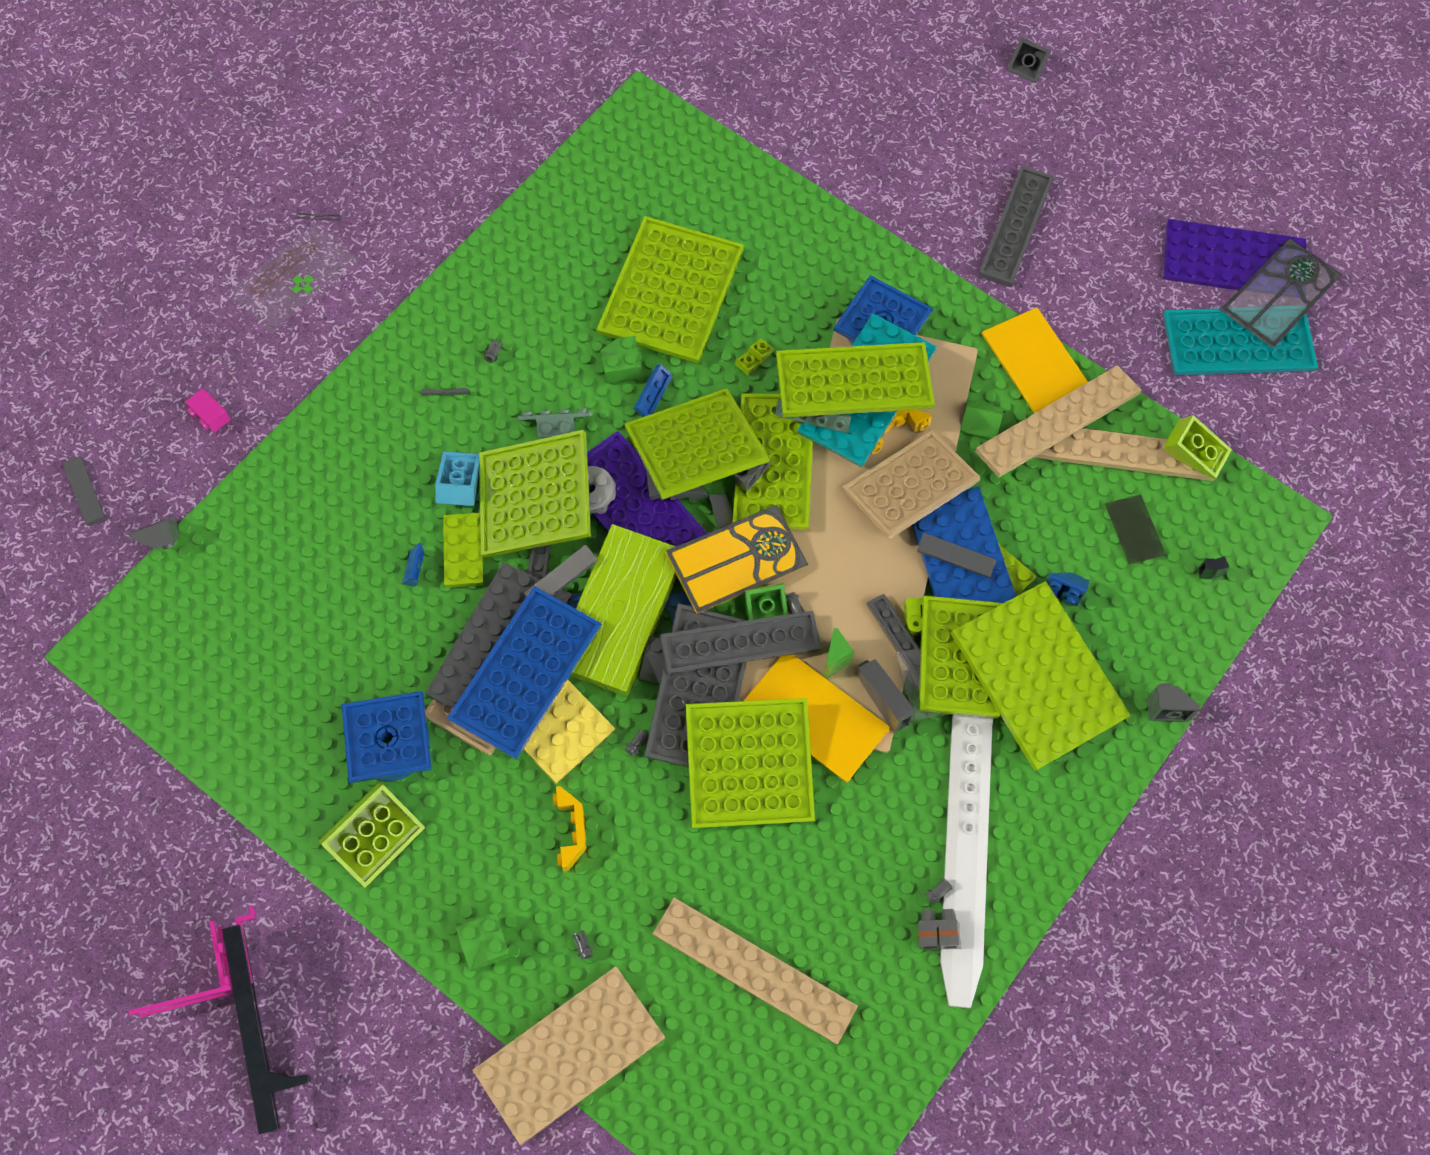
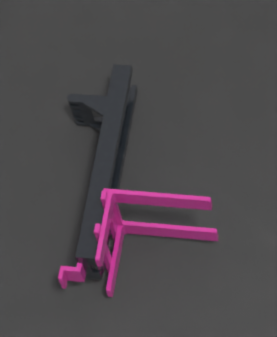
(239, 981)

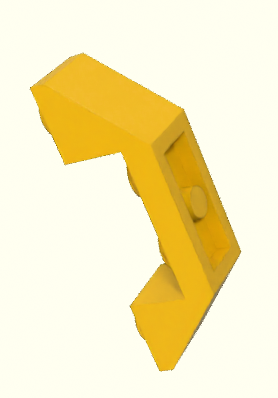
(916, 419)
(571, 854)

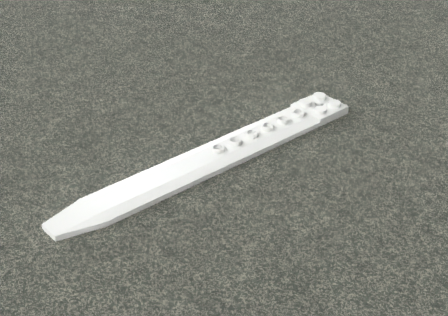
(967, 853)

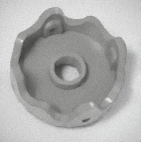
(604, 490)

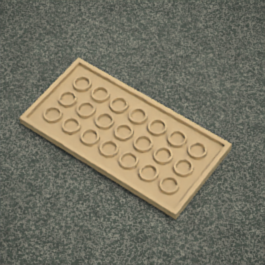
(568, 1055)

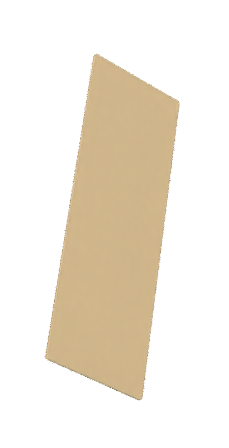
(852, 557)

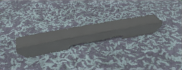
(318, 218)
(457, 391)

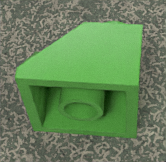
(621, 360)
(483, 942)

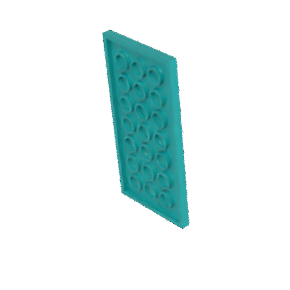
(1217, 344)
(869, 427)

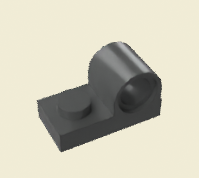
(751, 476)

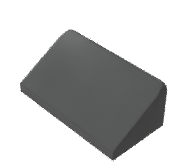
(721, 509)

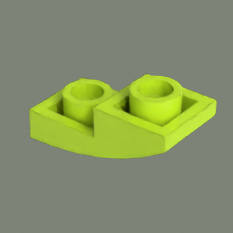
(754, 357)

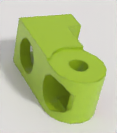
(912, 615)

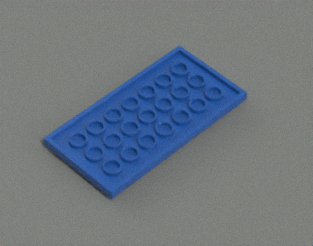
(968, 525)
(524, 672)

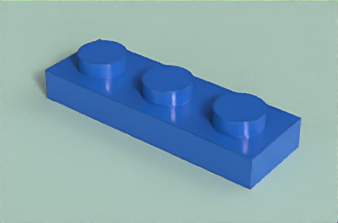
(653, 391)

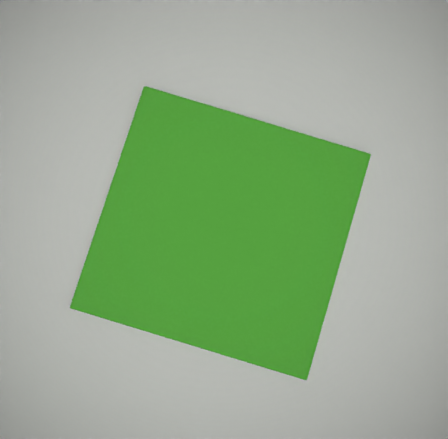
(297, 603)

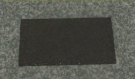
(1135, 529)

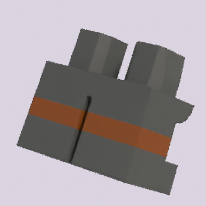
(939, 933)

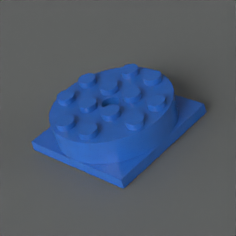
(886, 303)
(374, 720)

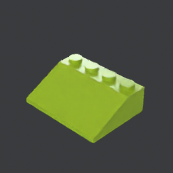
(372, 834)

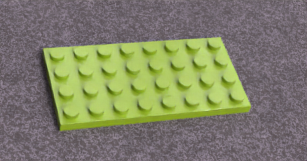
(854, 379)
(790, 469)

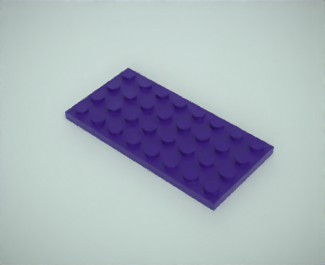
(1217, 253)
(633, 508)

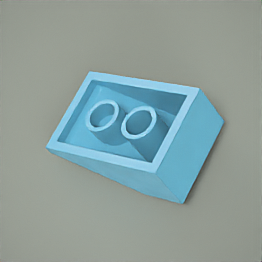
(457, 479)

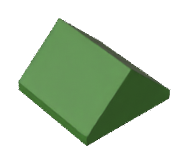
(981, 420)
(765, 602)
(839, 654)

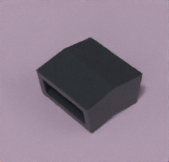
(1213, 568)

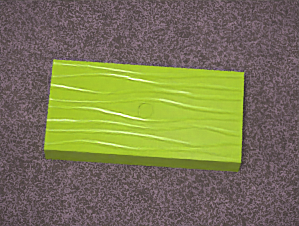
(628, 599)

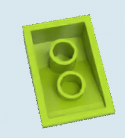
(1197, 446)

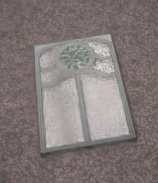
(1281, 292)

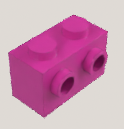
(207, 410)

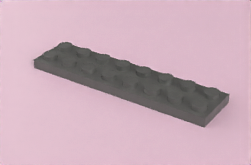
(1016, 226)
(740, 642)

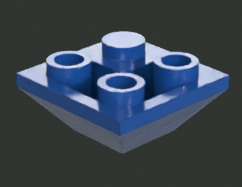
(1068, 587)

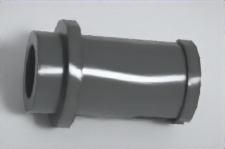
(493, 350)
(793, 602)
(637, 742)
(939, 891)
(583, 946)

